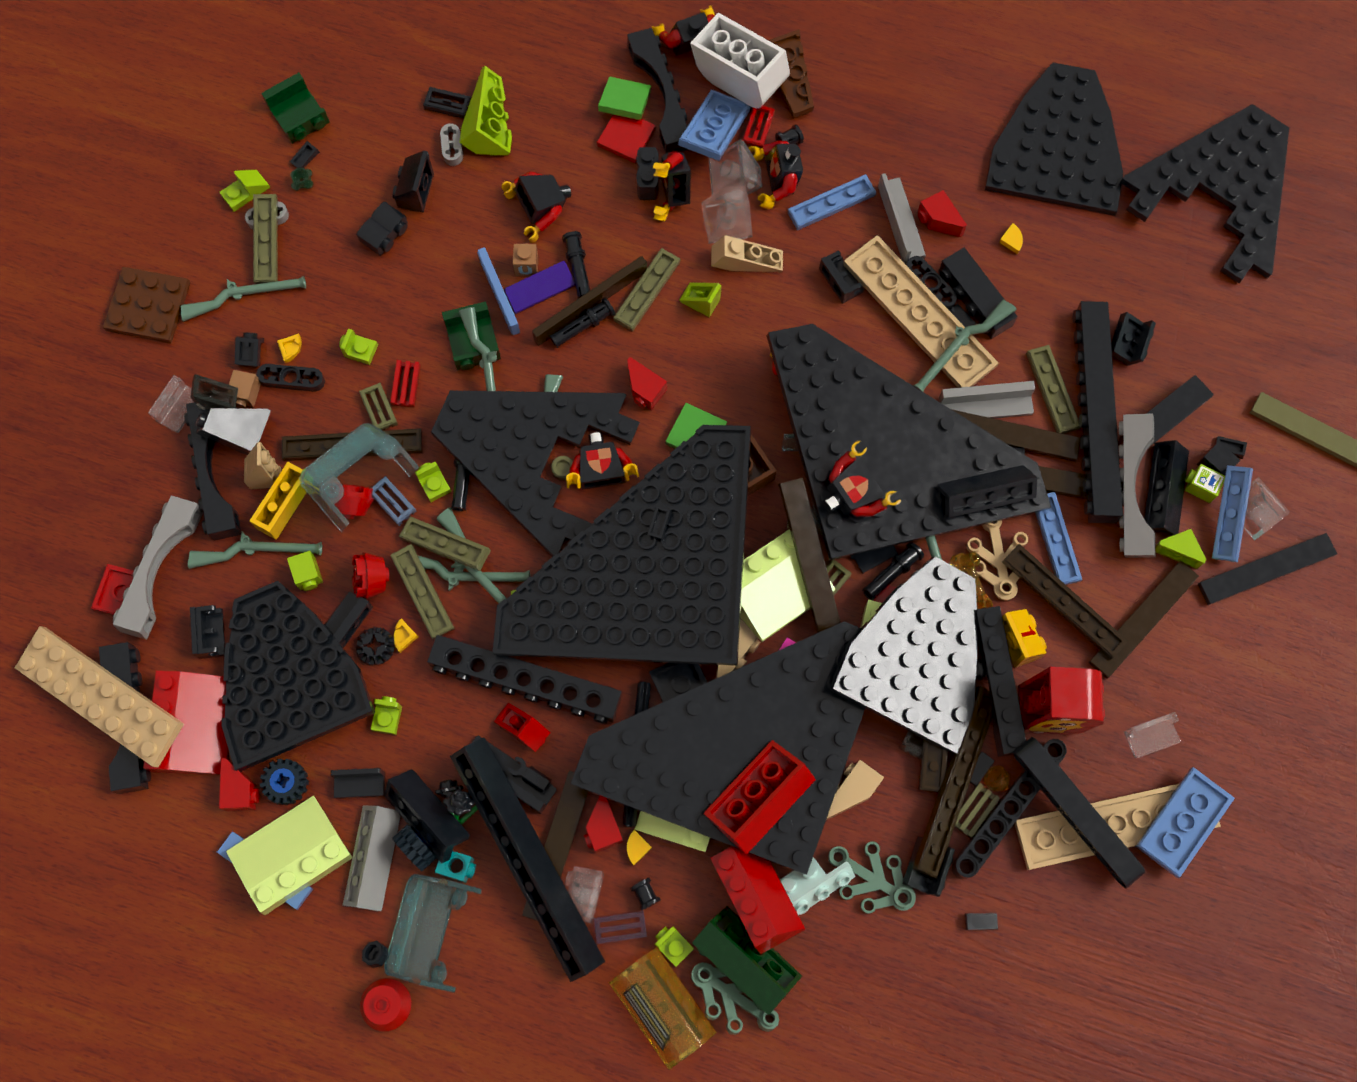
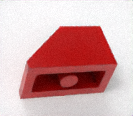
(941, 215)
(645, 385)
(522, 727)
(236, 789)
(602, 827)

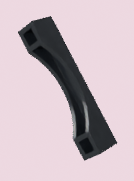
(646, 55)
(220, 517)
(1006, 712)
(126, 769)

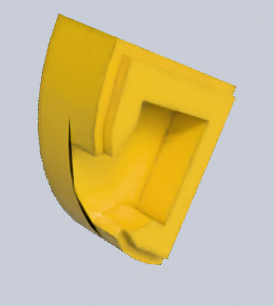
(1012, 239)
(290, 347)
(403, 635)
(637, 847)

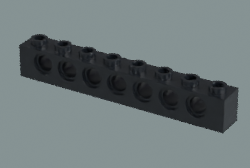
(446, 648)

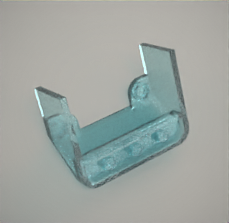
(321, 476)
(422, 928)

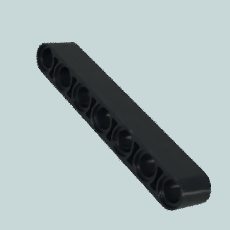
(1079, 812)
(1003, 819)

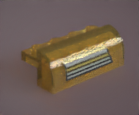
(662, 1008)

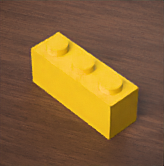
(279, 502)

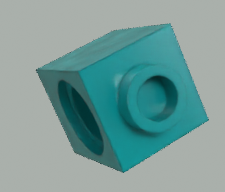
(468, 867)

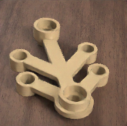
(996, 561)

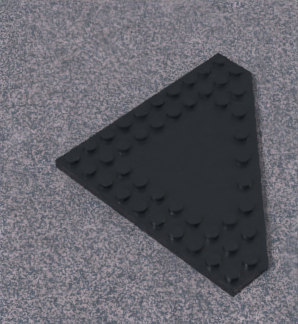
(909, 439)
(643, 595)
(696, 744)

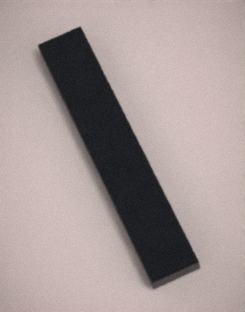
(1267, 569)

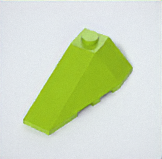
(485, 121)

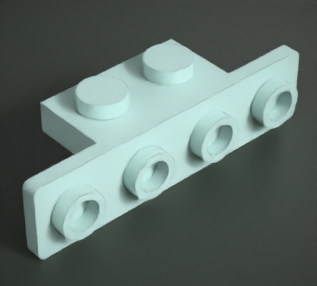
(816, 885)

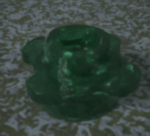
(298, 174)

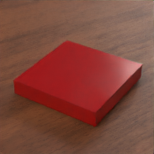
(625, 136)
(111, 589)

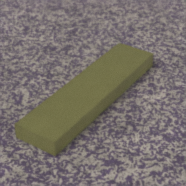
(265, 238)
(646, 289)
(1053, 389)
(445, 543)
(422, 591)

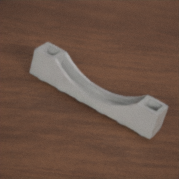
(1138, 437)
(137, 612)

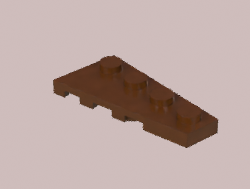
(796, 87)

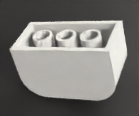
(740, 61)

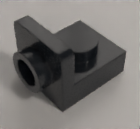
(248, 349)

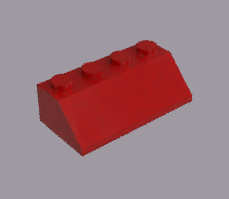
(760, 796)
(758, 898)

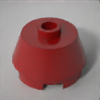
(355, 501)
(369, 575)
(385, 1004)

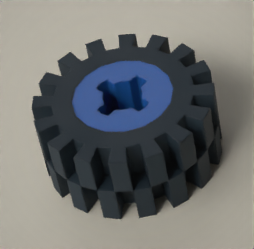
(291, 786)
(414, 847)

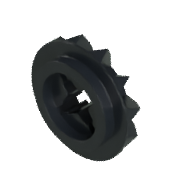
(383, 652)

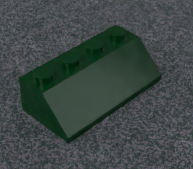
(760, 976)

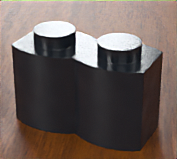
(647, 183)
(382, 228)

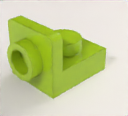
(357, 347)
(432, 481)
(386, 715)
(673, 945)

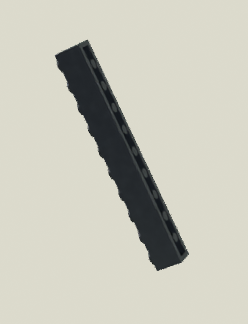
(1098, 413)
(527, 859)

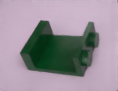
(295, 108)
(464, 354)

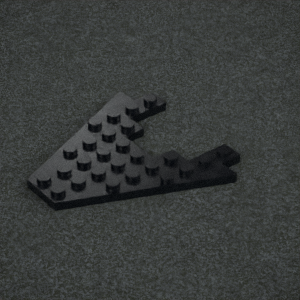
(1237, 165)
(509, 438)

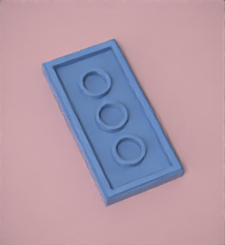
(714, 125)
(1185, 822)

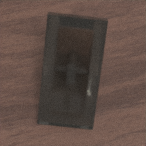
(212, 394)

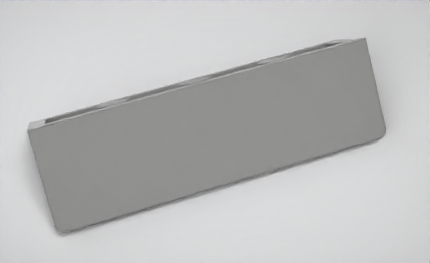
(900, 218)
(991, 400)
(371, 858)

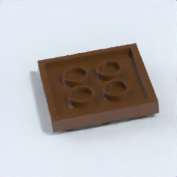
(146, 304)

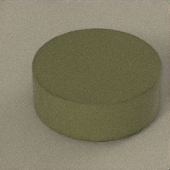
(561, 466)

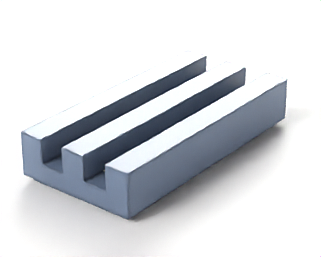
(404, 514)

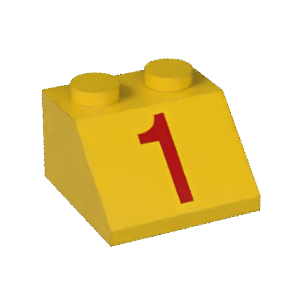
(1022, 637)

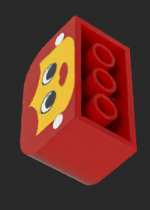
(1062, 701)

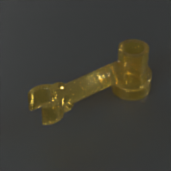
(967, 564)

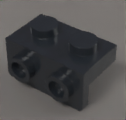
(1131, 339)
(922, 882)

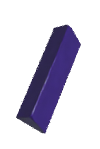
(539, 287)

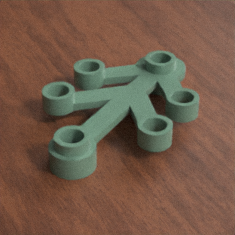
(875, 880)
(729, 995)

